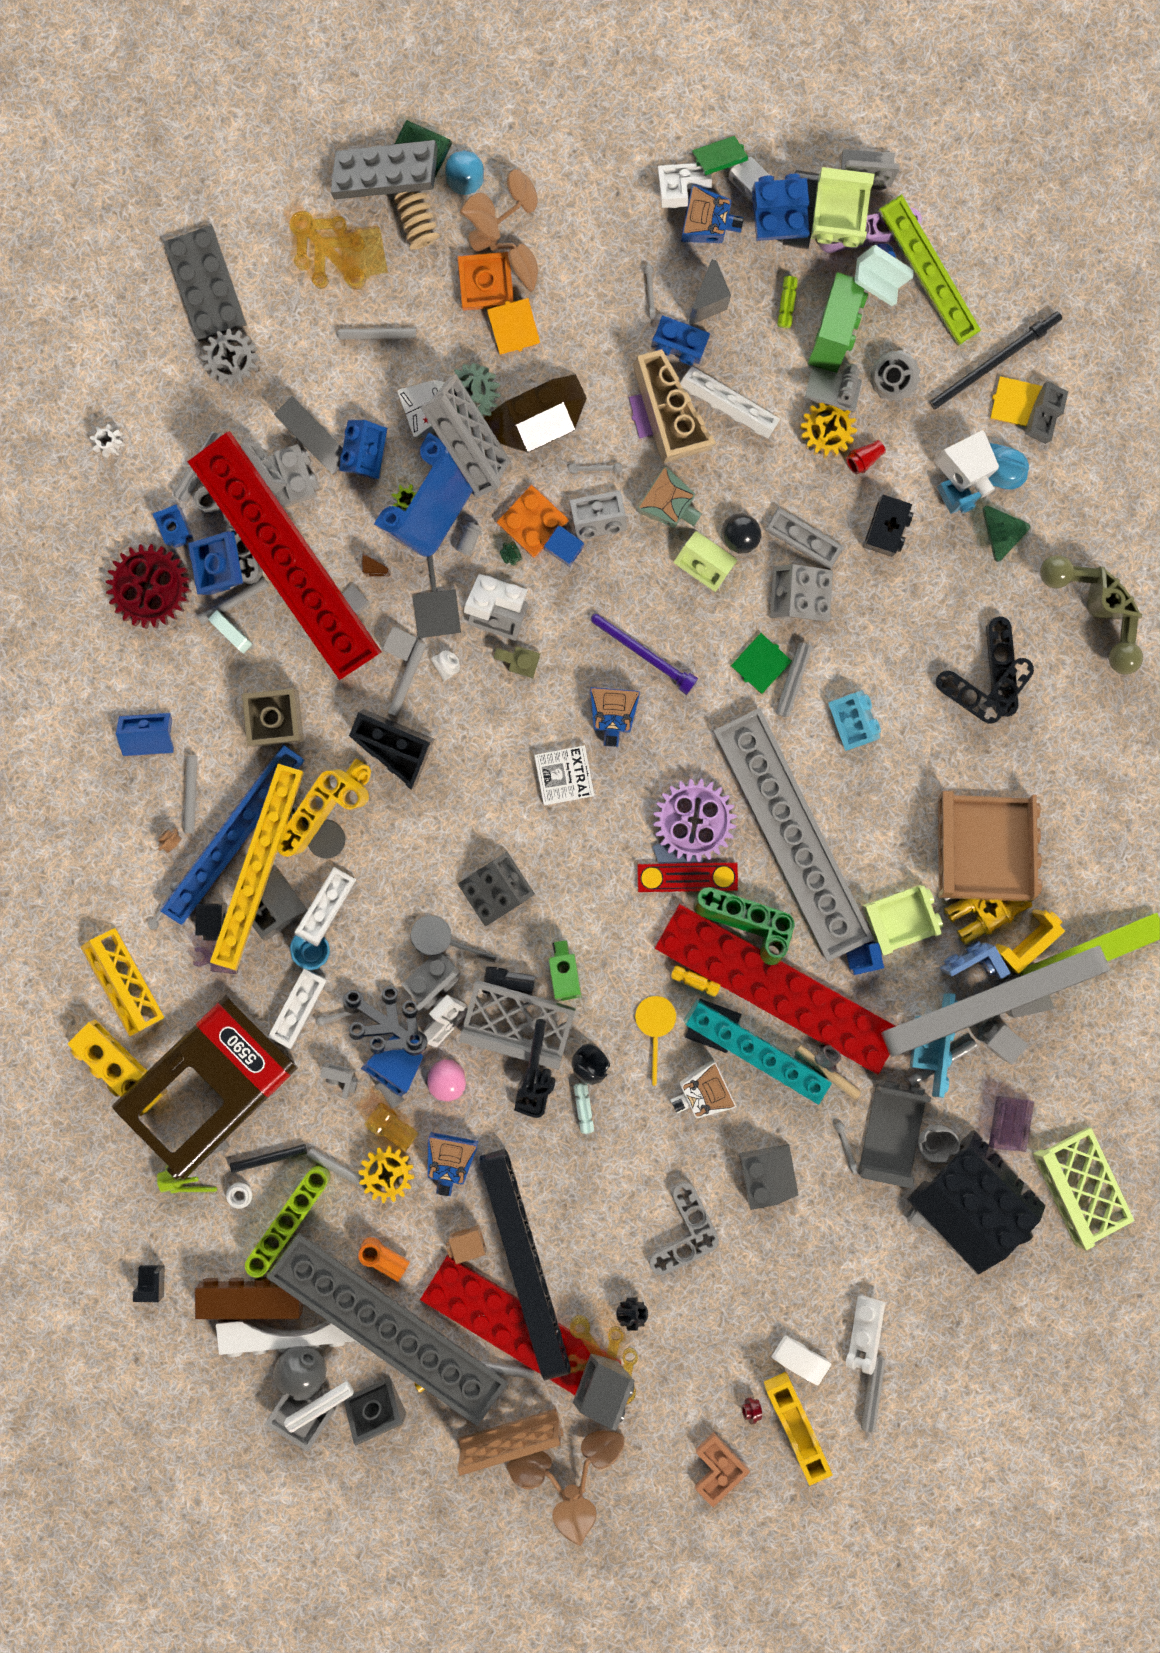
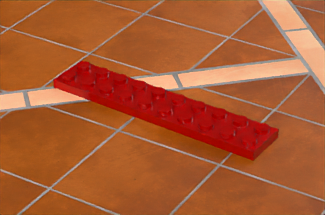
(284, 555)
(775, 988)

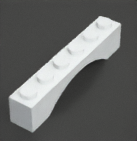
(248, 1335)

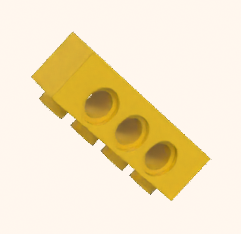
(113, 1052)

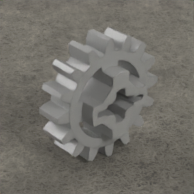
(239, 353)

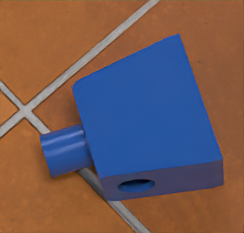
(394, 1068)

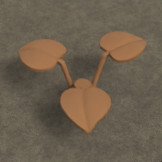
(481, 213)
(575, 1514)

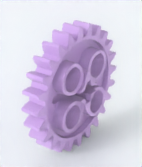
(718, 824)

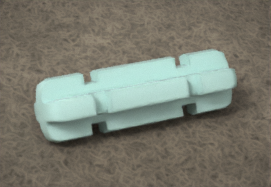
(584, 1108)

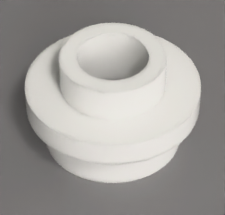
(235, 1202)

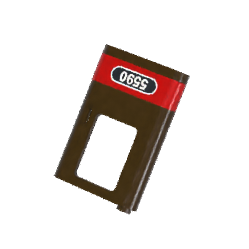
(232, 1060)

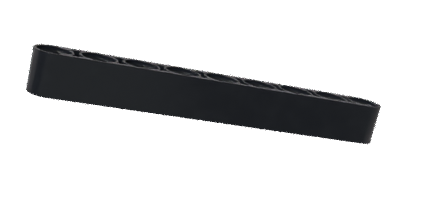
(525, 1264)

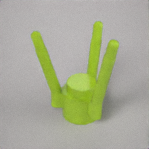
(168, 1183)

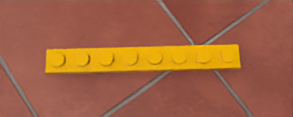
(257, 867)

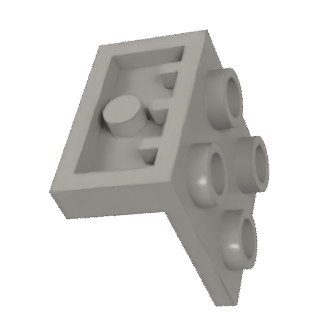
(877, 163)
(801, 592)
(430, 979)

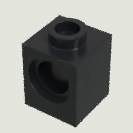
(209, 920)

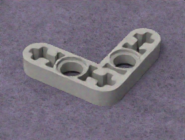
(696, 1229)

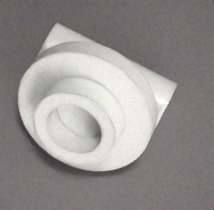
(446, 664)

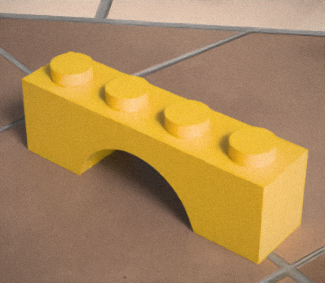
(798, 1428)

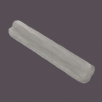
(190, 479)
(793, 680)
(872, 1396)

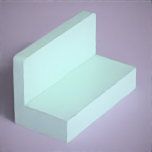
(881, 274)

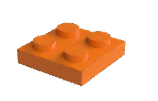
(485, 280)
(532, 521)

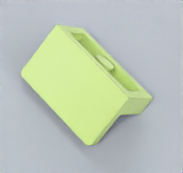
(705, 561)

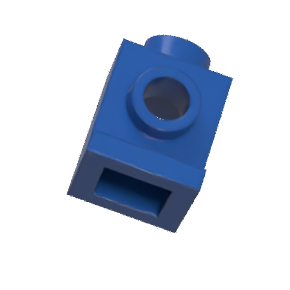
(182, 531)

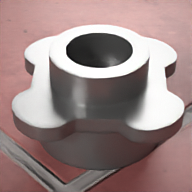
(827, 1057)

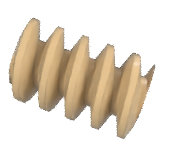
(415, 219)

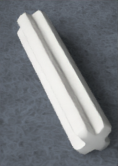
(318, 1407)

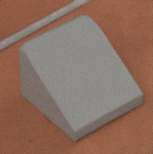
(355, 599)
(399, 644)

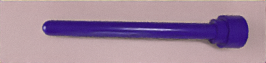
(684, 680)

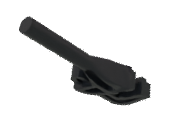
(534, 1082)

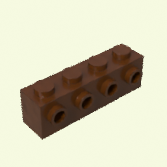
(244, 1300)

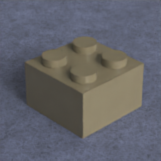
(272, 717)

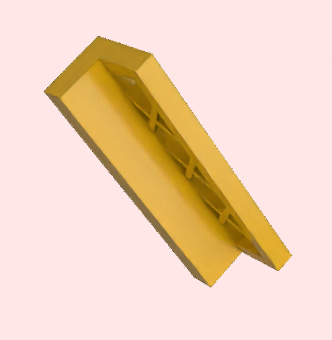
(113, 982)

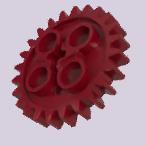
(126, 578)

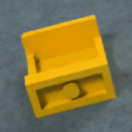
(1034, 943)

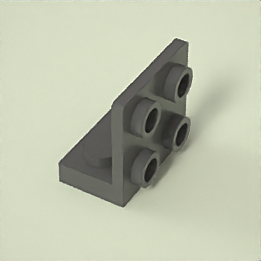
(496, 889)

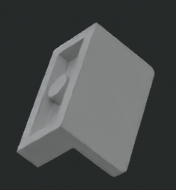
(501, 622)

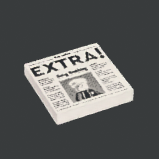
(564, 775)

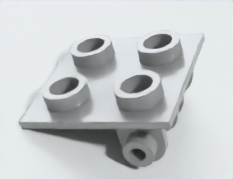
(835, 388)

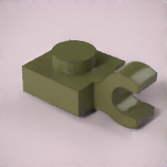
(521, 661)

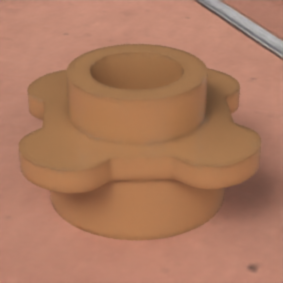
(168, 840)

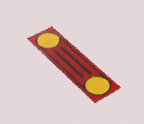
(687, 877)

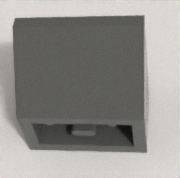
(277, 907)
(604, 1391)

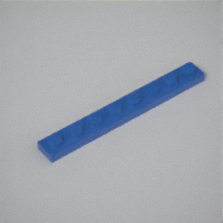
(226, 841)

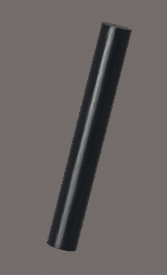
(268, 1158)

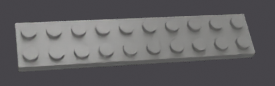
(793, 834)

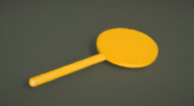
(655, 1018)

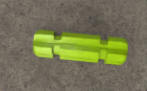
(787, 302)

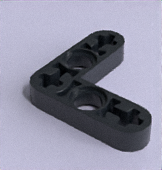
(993, 698)

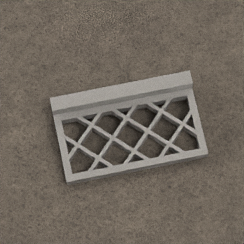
(455, 433)
(509, 1044)

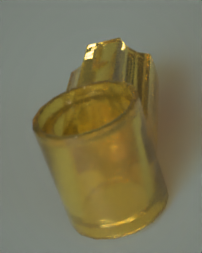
(387, 1124)

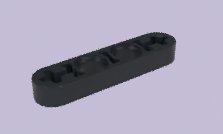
(997, 667)

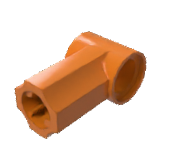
(385, 1261)

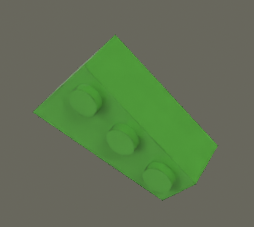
(838, 323)

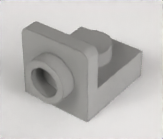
(337, 1074)

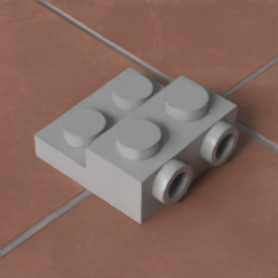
(293, 468)
(305, 1435)

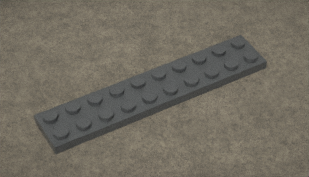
(387, 1329)

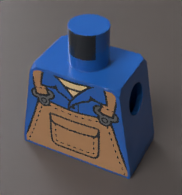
(709, 217)
(613, 712)
(449, 1160)

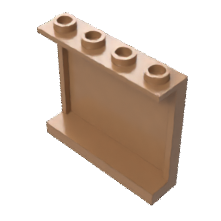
(988, 847)

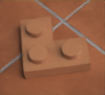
(725, 1471)

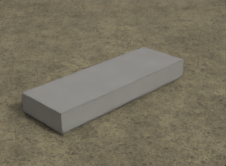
(804, 538)

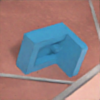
(955, 499)

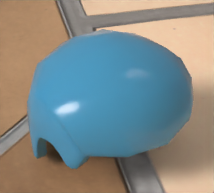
(464, 172)
(308, 955)

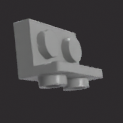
(598, 515)

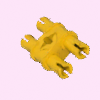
(985, 921)

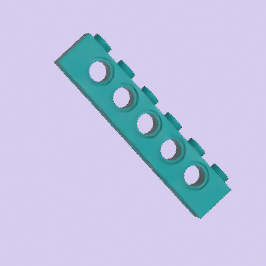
(757, 1052)

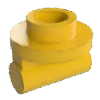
(359, 771)

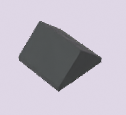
(712, 296)
(374, 1411)

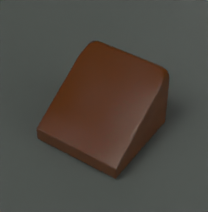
(373, 568)

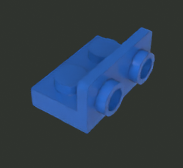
(680, 340)
(363, 448)

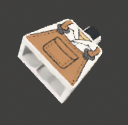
(704, 1092)

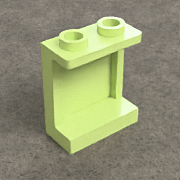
(841, 207)
(903, 918)

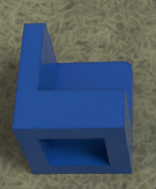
(564, 546)
(865, 958)

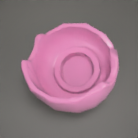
(446, 1080)

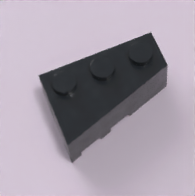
(393, 744)

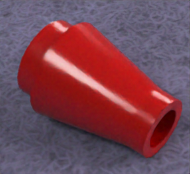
(864, 457)

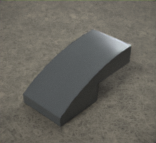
(1046, 410)

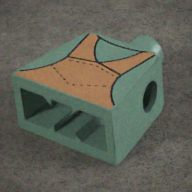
(669, 501)

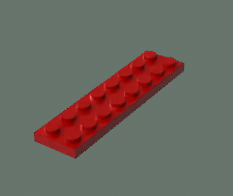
(494, 1316)

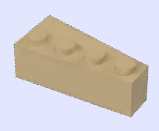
(672, 417)

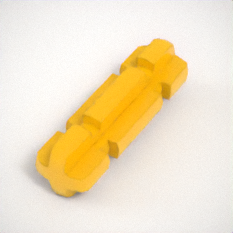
(695, 980)

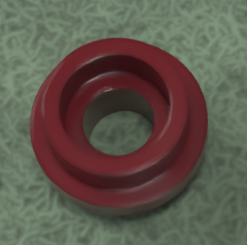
(752, 1410)

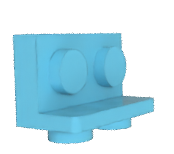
(855, 720)

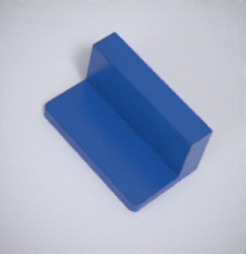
(145, 734)

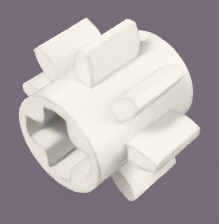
(110, 447)

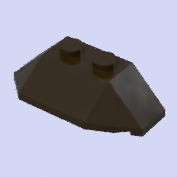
(539, 414)

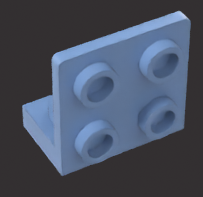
(984, 953)

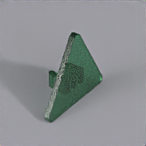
(1003, 531)

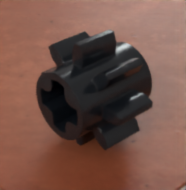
(632, 1314)

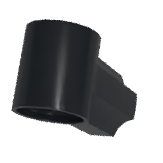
(514, 981)

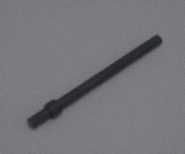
(1035, 331)

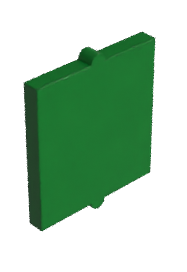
(720, 155)
(761, 663)

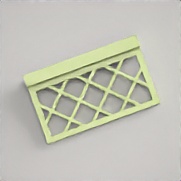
(1068, 1202)

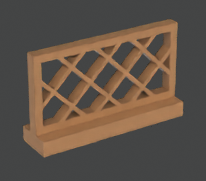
(509, 1441)

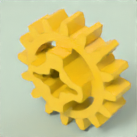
(837, 432)
(398, 1170)

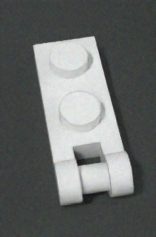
(866, 1334)

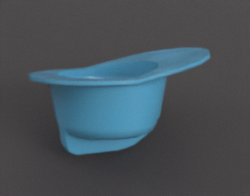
(1012, 467)

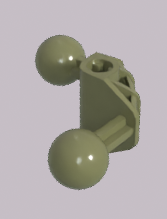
(1105, 600)

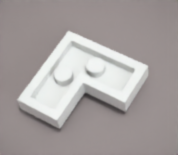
(675, 181)
(491, 592)
(447, 1015)

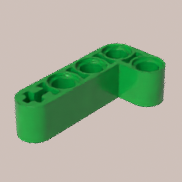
(743, 920)

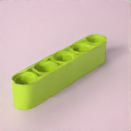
(281, 1231)

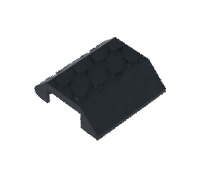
(978, 1205)

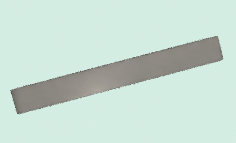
(995, 1001)

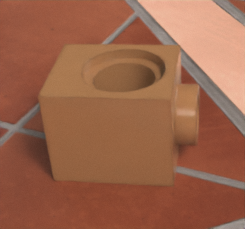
(466, 1244)

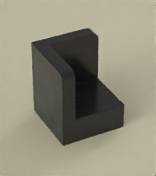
(150, 1284)

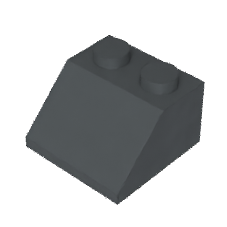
(768, 1176)

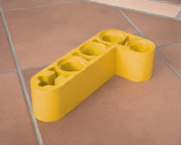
(317, 816)

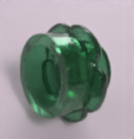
(511, 553)

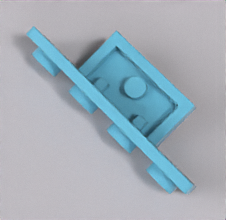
(936, 1056)

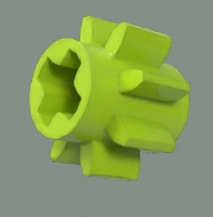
(399, 497)

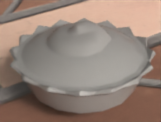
(902, 375)

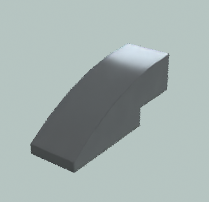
(310, 434)

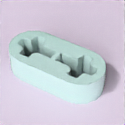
(234, 635)

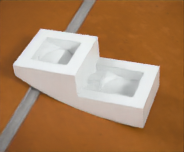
(801, 1360)

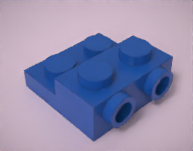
(780, 207)
(215, 563)

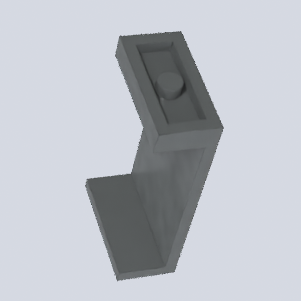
(893, 1134)

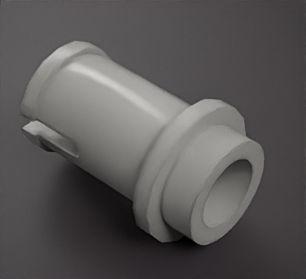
(469, 538)

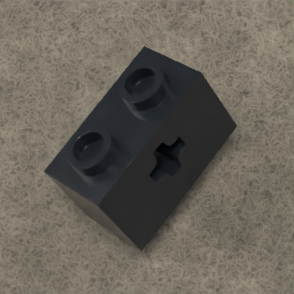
(878, 537)

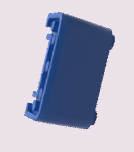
(433, 506)

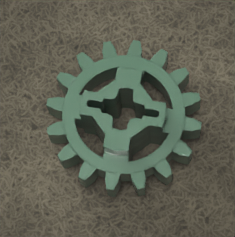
(482, 386)

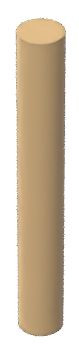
(834, 1077)

